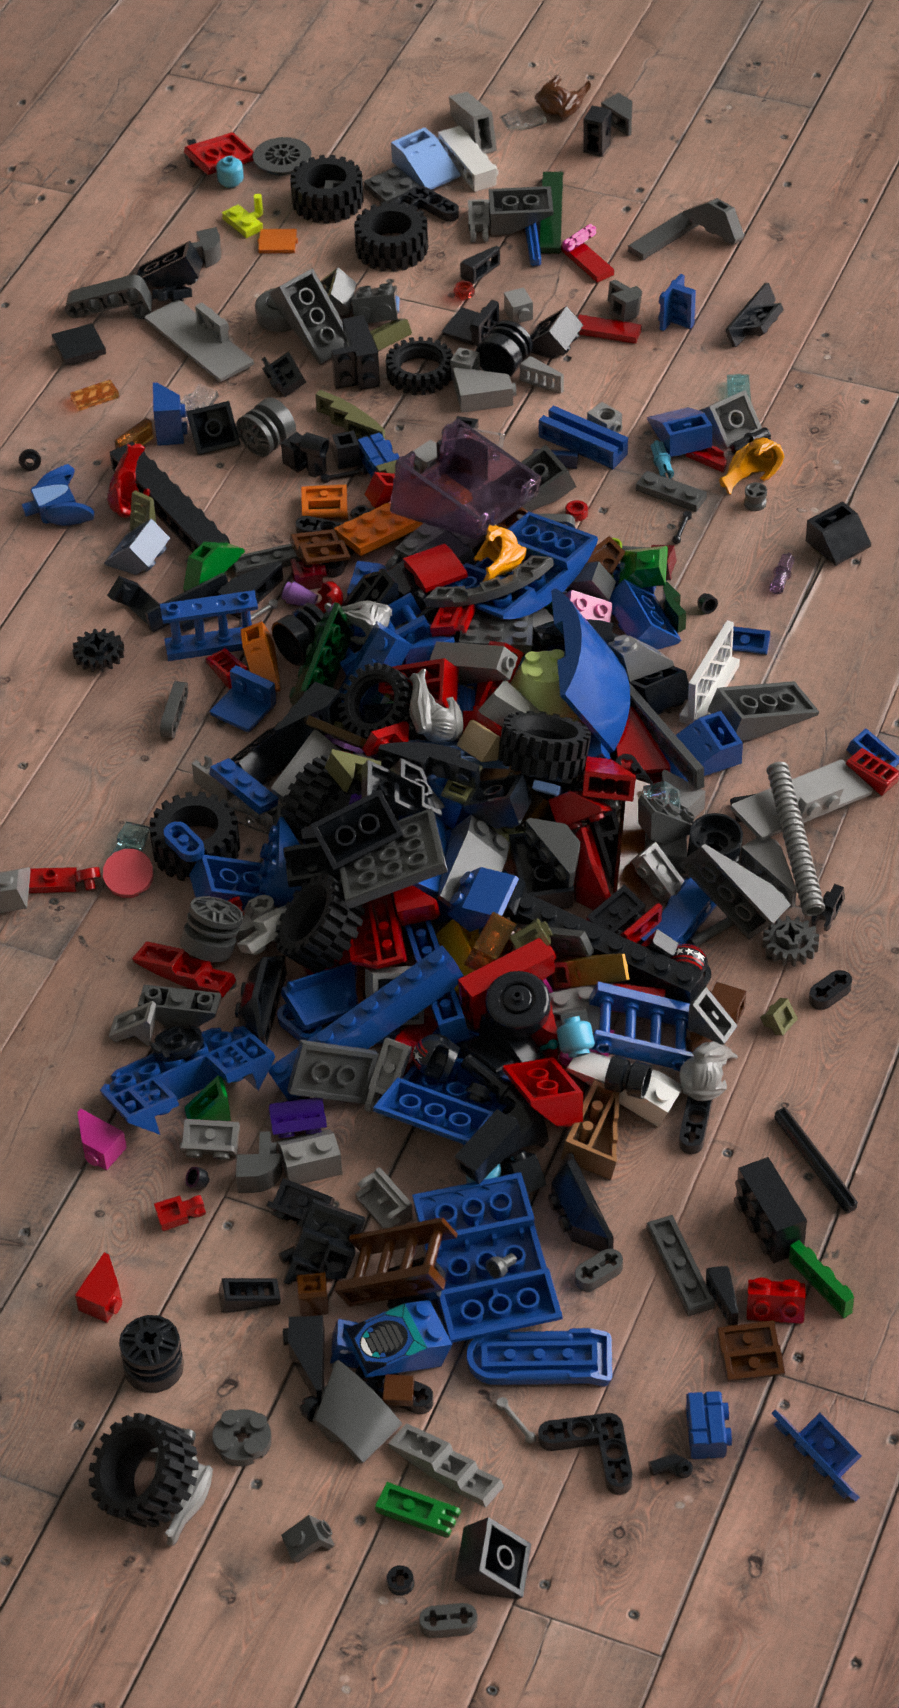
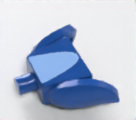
(55, 500)

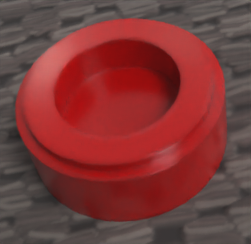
(577, 509)

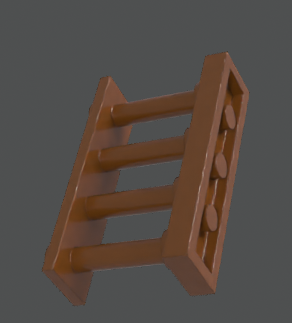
(406, 1280)

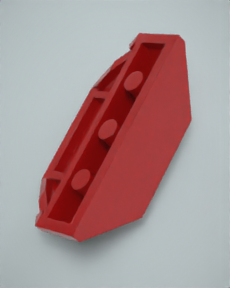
(589, 880)
(379, 937)

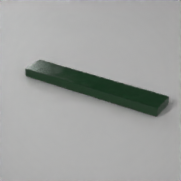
(551, 227)

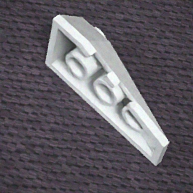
(659, 1096)

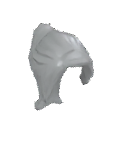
(364, 615)
(429, 717)
(703, 1072)
(197, 1499)

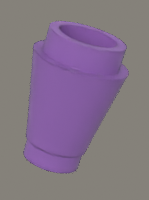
(298, 595)

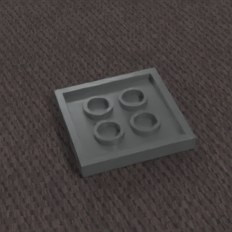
(489, 628)

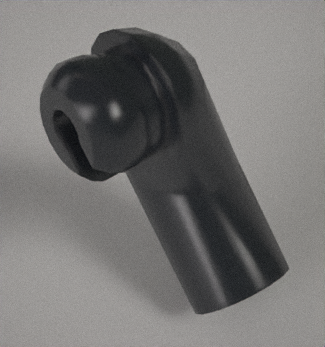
(673, 1464)

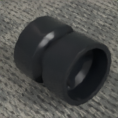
(628, 1077)

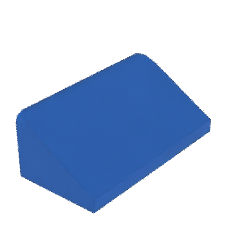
(751, 640)

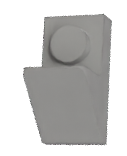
(135, 1022)

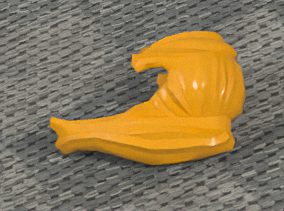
(756, 456)
(502, 549)

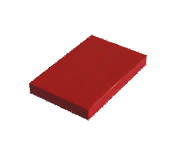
(211, 151)

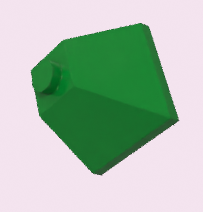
(644, 566)

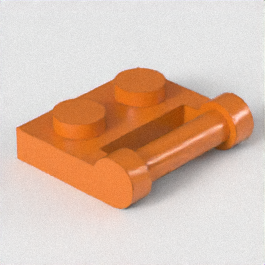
(322, 497)

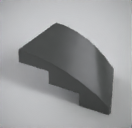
(354, 1414)

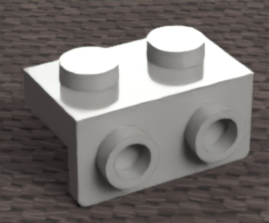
(657, 872)
(210, 1138)

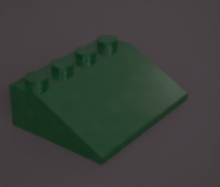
(325, 652)

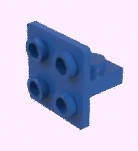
(677, 305)

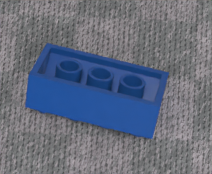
(380, 647)

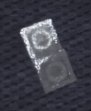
(517, 121)
(201, 397)

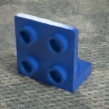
(246, 700)

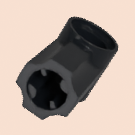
(315, 452)

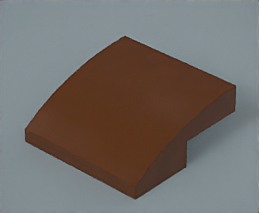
(319, 547)
(750, 1351)

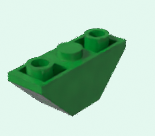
(209, 561)

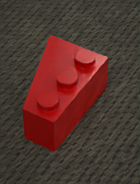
(440, 679)

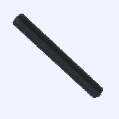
(816, 1160)

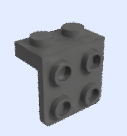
(376, 303)

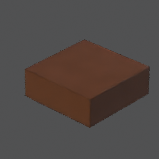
(398, 1390)

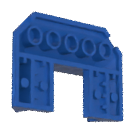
(155, 1086)

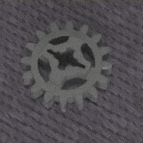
(791, 941)

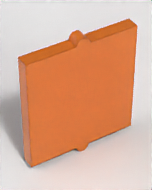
(277, 241)

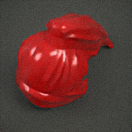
(123, 482)

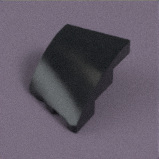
(402, 787)
(324, 1242)

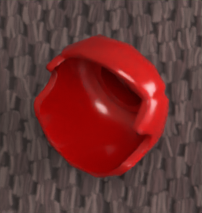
(330, 593)

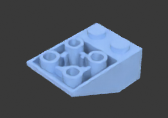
(423, 159)

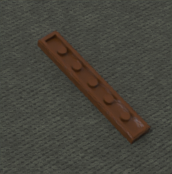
(630, 843)

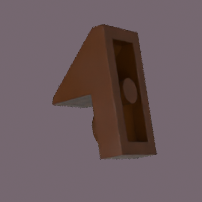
(312, 1294)

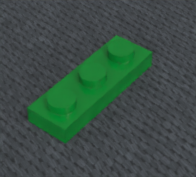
(821, 1278)

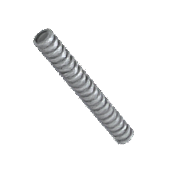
(795, 839)

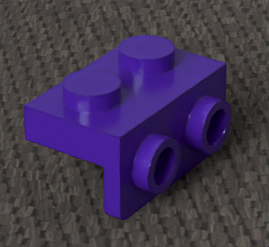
(297, 1116)

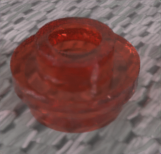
(464, 290)

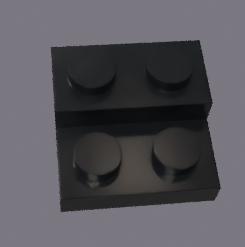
(358, 359)

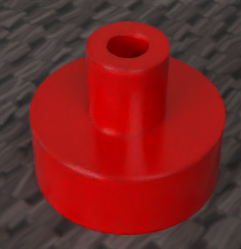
(88, 876)

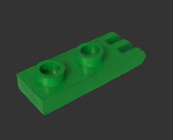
(417, 1510)

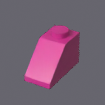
(100, 1140)

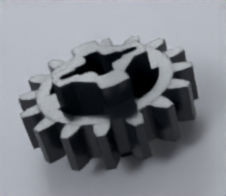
(98, 650)

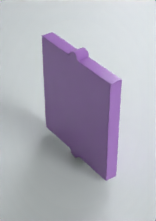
(348, 746)

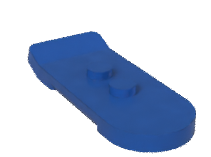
(542, 1357)

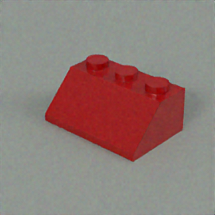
(548, 1090)

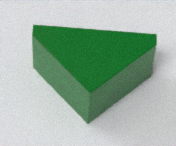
(210, 1103)

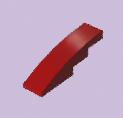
(183, 970)

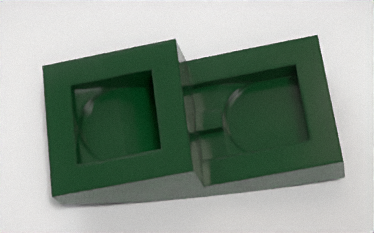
(672, 607)

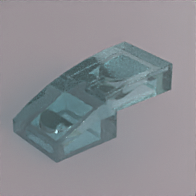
(132, 837)

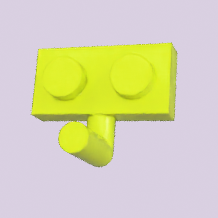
(242, 220)

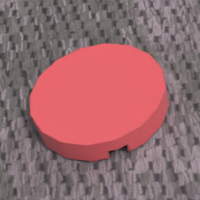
(128, 873)

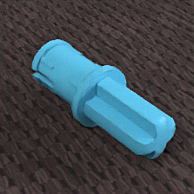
(662, 459)

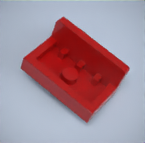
(776, 1300)

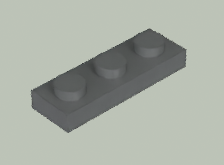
(671, 491)

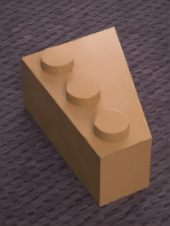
(596, 1137)

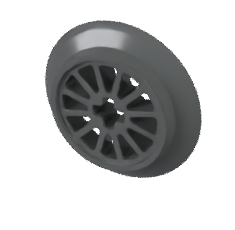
(281, 155)

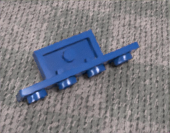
(826, 1446)

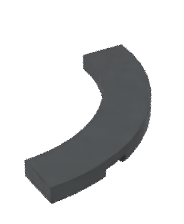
(491, 589)

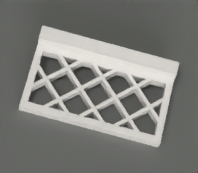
(713, 672)

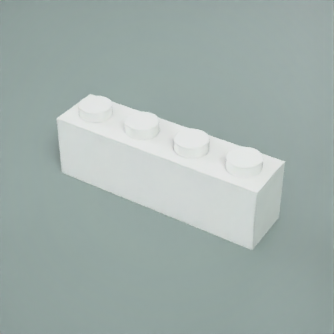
(468, 158)

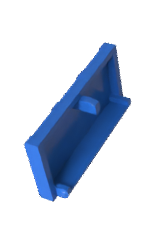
(321, 996)

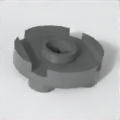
(242, 1421)

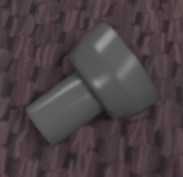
(498, 1266)

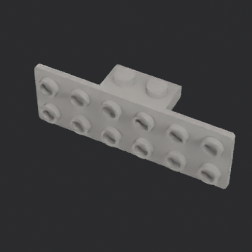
(201, 337)
(815, 793)

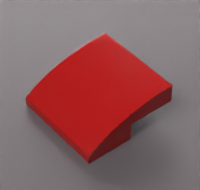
(435, 567)
(644, 924)

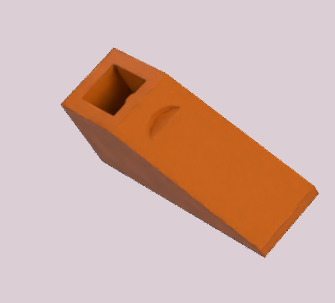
(261, 652)

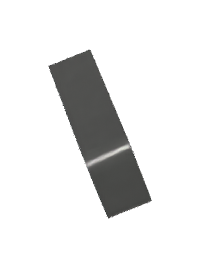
(110, 295)

